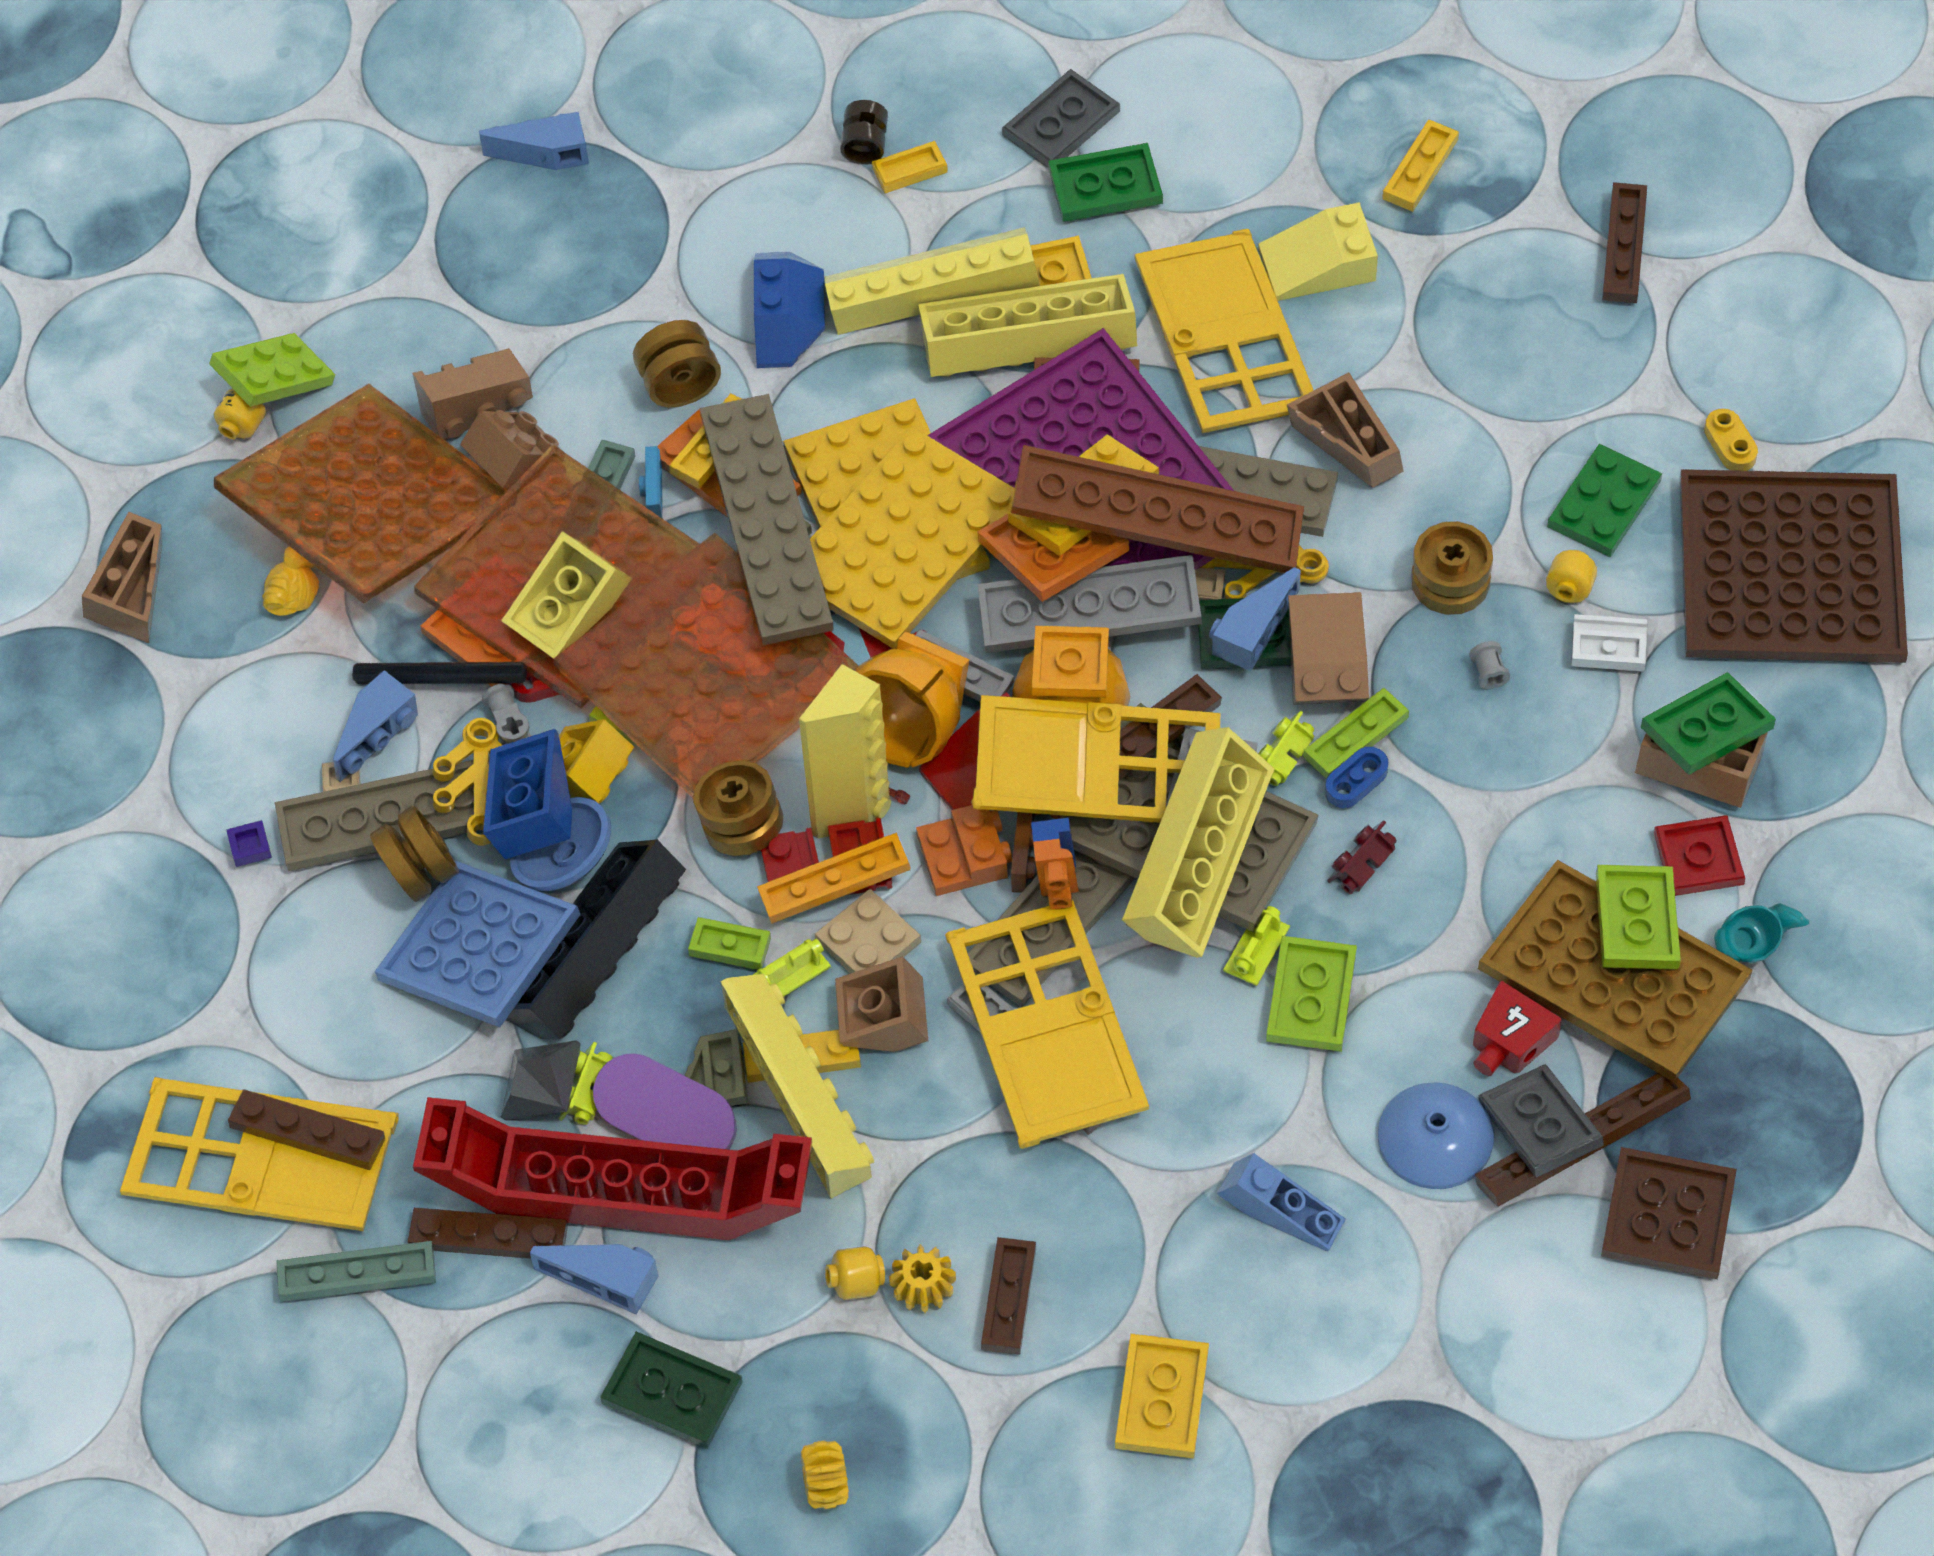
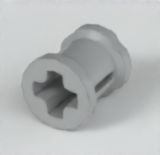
(1489, 665)

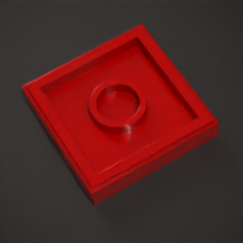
(1700, 854)

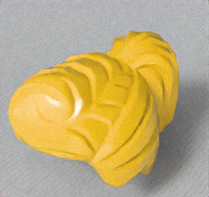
(290, 585)

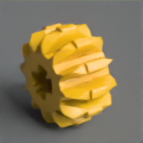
(922, 1278)
(824, 1474)

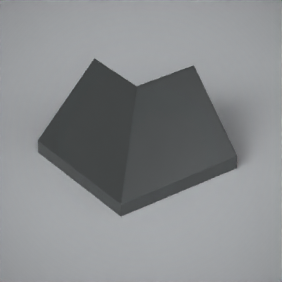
(540, 1080)

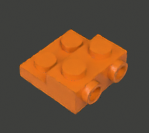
(964, 850)

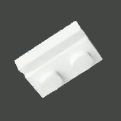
(1609, 642)

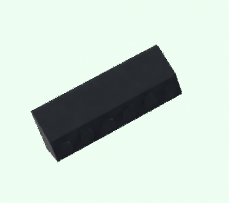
(613, 912)

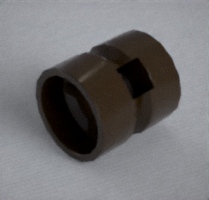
(864, 131)

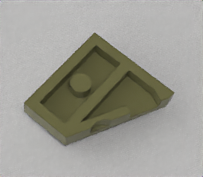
(720, 1065)

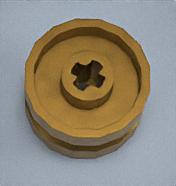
(676, 363)
(1452, 567)
(738, 808)
(419, 850)

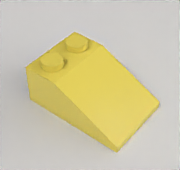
(1321, 253)
(565, 596)

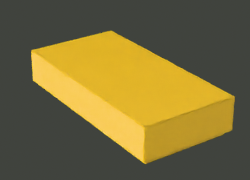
(909, 167)

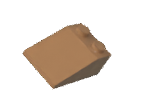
(1328, 648)

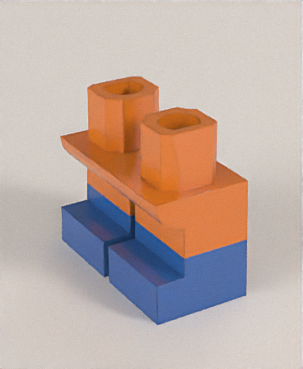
(1055, 861)

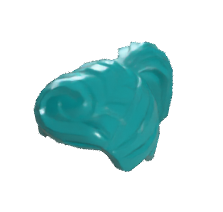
(1756, 931)

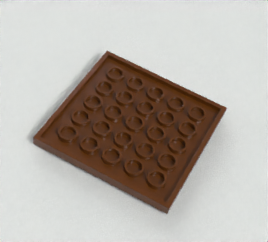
(1792, 566)

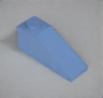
(1253, 620)
(605, 1271)

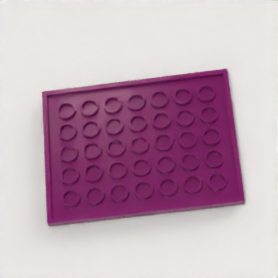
(1069, 409)

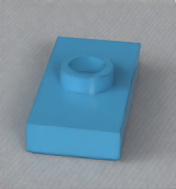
(651, 483)

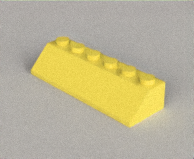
(897, 286)
(1024, 324)
(845, 752)
(1199, 842)
(796, 1082)

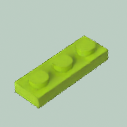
(1358, 730)

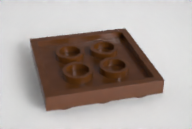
(1669, 1213)

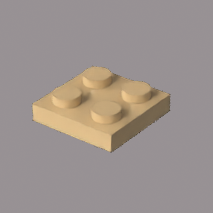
(867, 934)

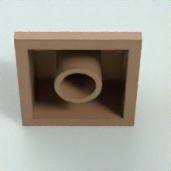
(882, 1007)

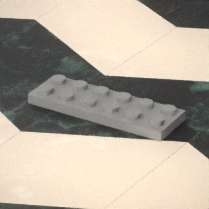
(1116, 597)

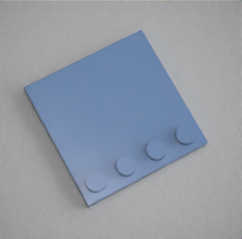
(477, 944)

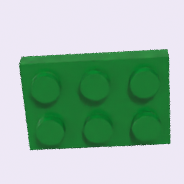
(1105, 182)
(1604, 500)
(1708, 723)

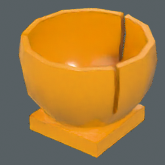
(1072, 667)
(919, 696)

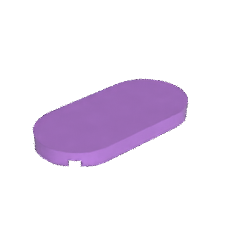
(662, 1104)

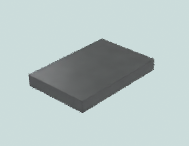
(1061, 118)
(1541, 1120)

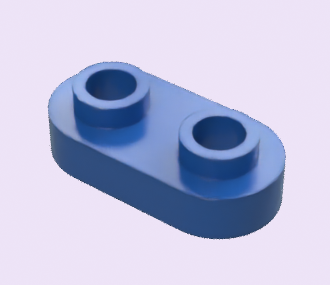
(1354, 779)

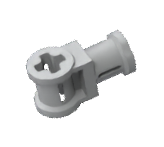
(509, 721)

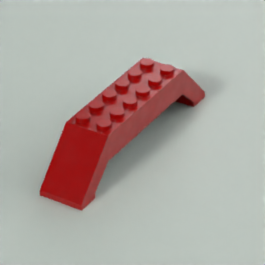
(611, 1178)

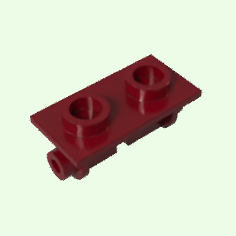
(1371, 846)

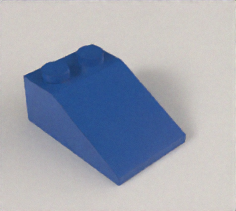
(527, 795)

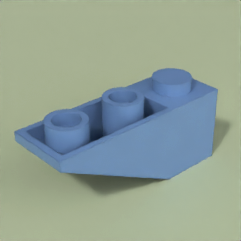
(544, 142)
(376, 717)
(1280, 1202)

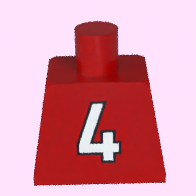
(1513, 1031)

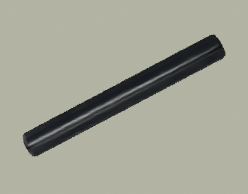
(443, 672)

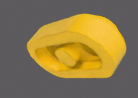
(1728, 438)

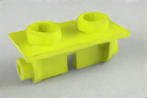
(1290, 737)
(1257, 948)
(796, 967)
(581, 1098)

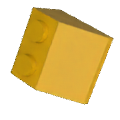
(593, 758)

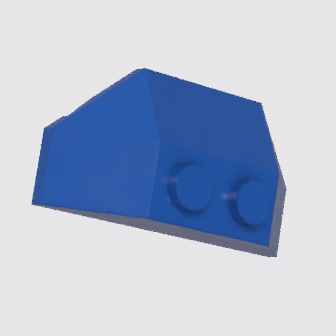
(786, 307)

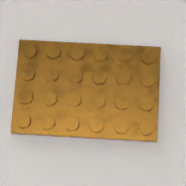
(1648, 1014)

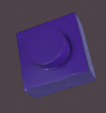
(249, 843)

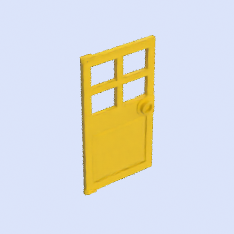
(1216, 299)
(1068, 758)
(1062, 1056)
(265, 1175)

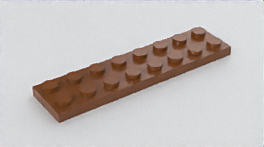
(1157, 509)

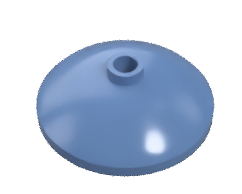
(569, 860)
(1433, 1154)

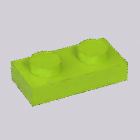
(729, 943)

